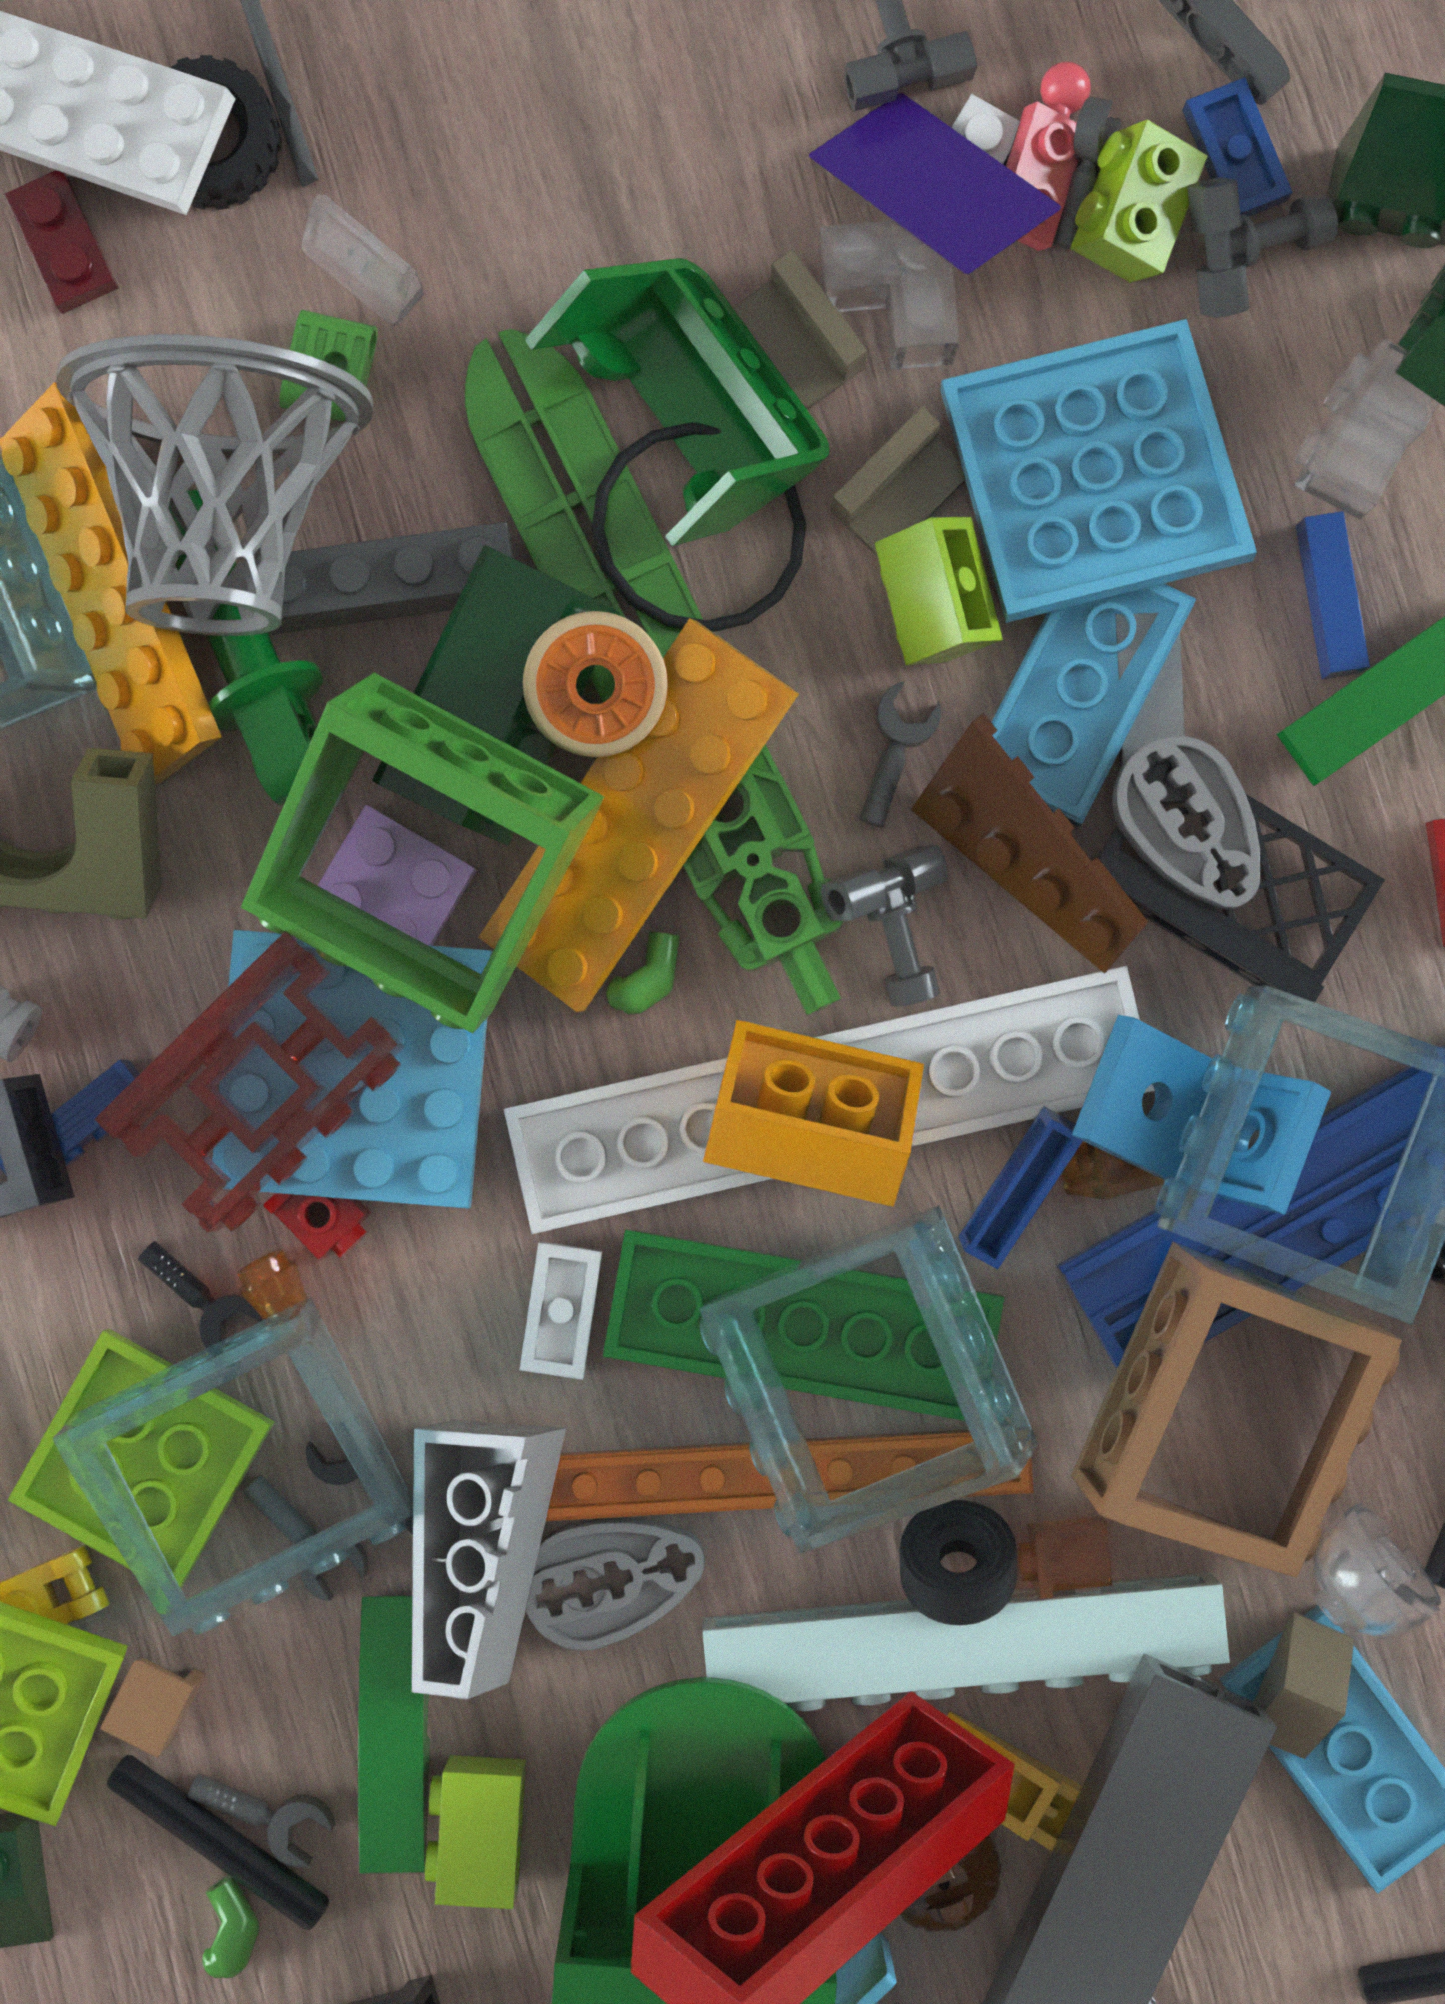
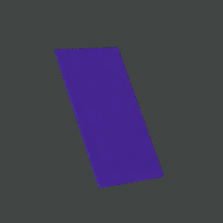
(935, 183)

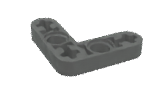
(1233, 44)

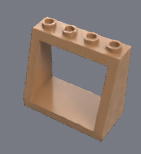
(1153, 1379)

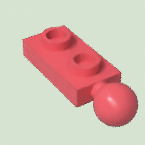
(1045, 143)

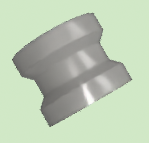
(17, 1024)

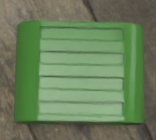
(335, 341)

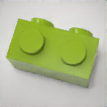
(1137, 201)
(938, 590)
(478, 1831)

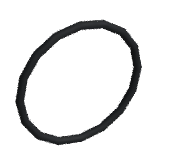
(645, 606)

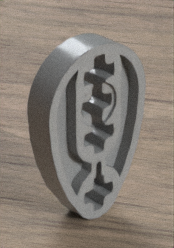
(1215, 793)
(610, 1615)

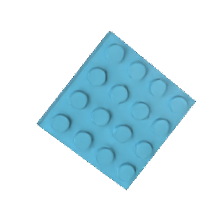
(1097, 470)
(406, 1138)

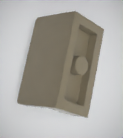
(802, 331)
(899, 482)

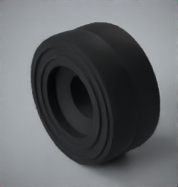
(950, 1595)

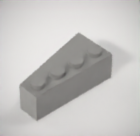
(475, 1548)

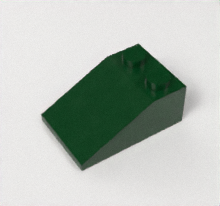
(1393, 164)

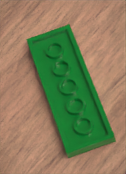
(836, 1339)

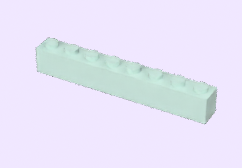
(896, 1649)

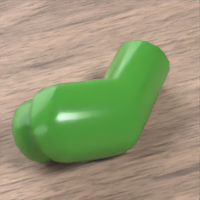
(650, 982)
(236, 1932)

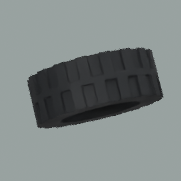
(258, 142)

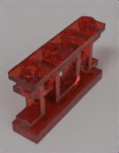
(213, 1043)

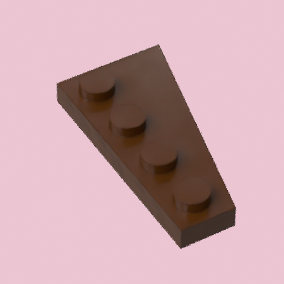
(1007, 830)

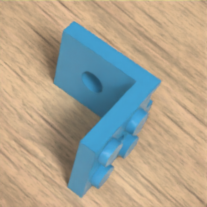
(1114, 1121)

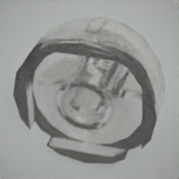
(1369, 1577)

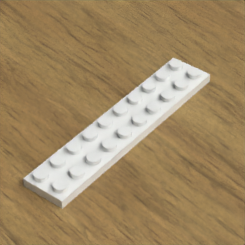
(982, 1070)

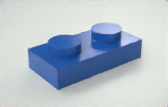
(1238, 145)

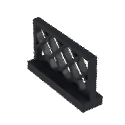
(1220, 935)

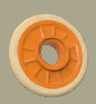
(588, 641)

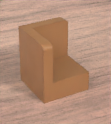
(151, 1706)

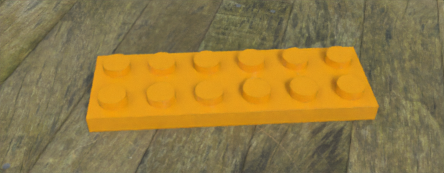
(137, 667)
(651, 815)

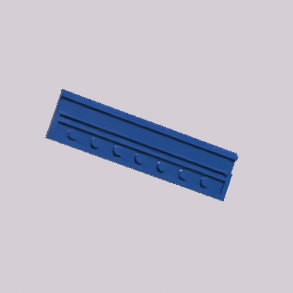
(1326, 1218)

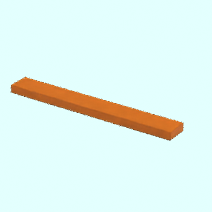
(727, 1480)

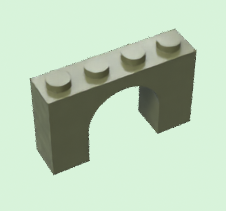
(116, 849)

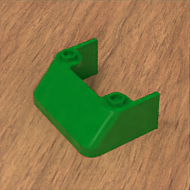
(697, 364)

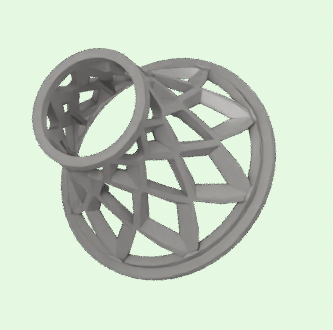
(147, 490)

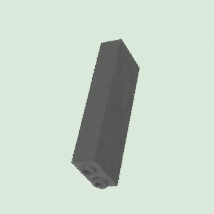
(1136, 1843)

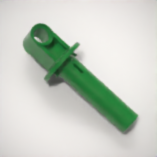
(262, 697)

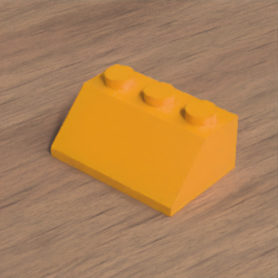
(815, 1113)

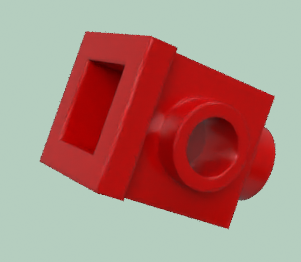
(336, 1236)

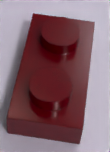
(61, 241)

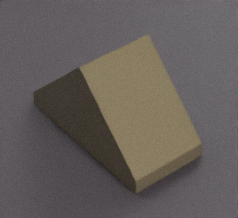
(1306, 1684)

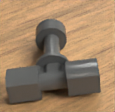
(906, 60)
(1235, 241)
(889, 898)

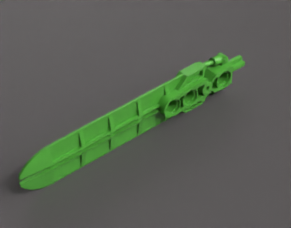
(560, 550)

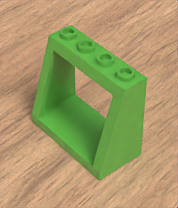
(463, 765)

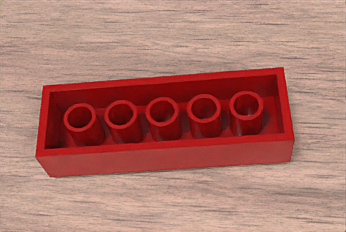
(824, 1864)

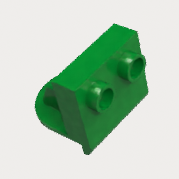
(654, 1800)

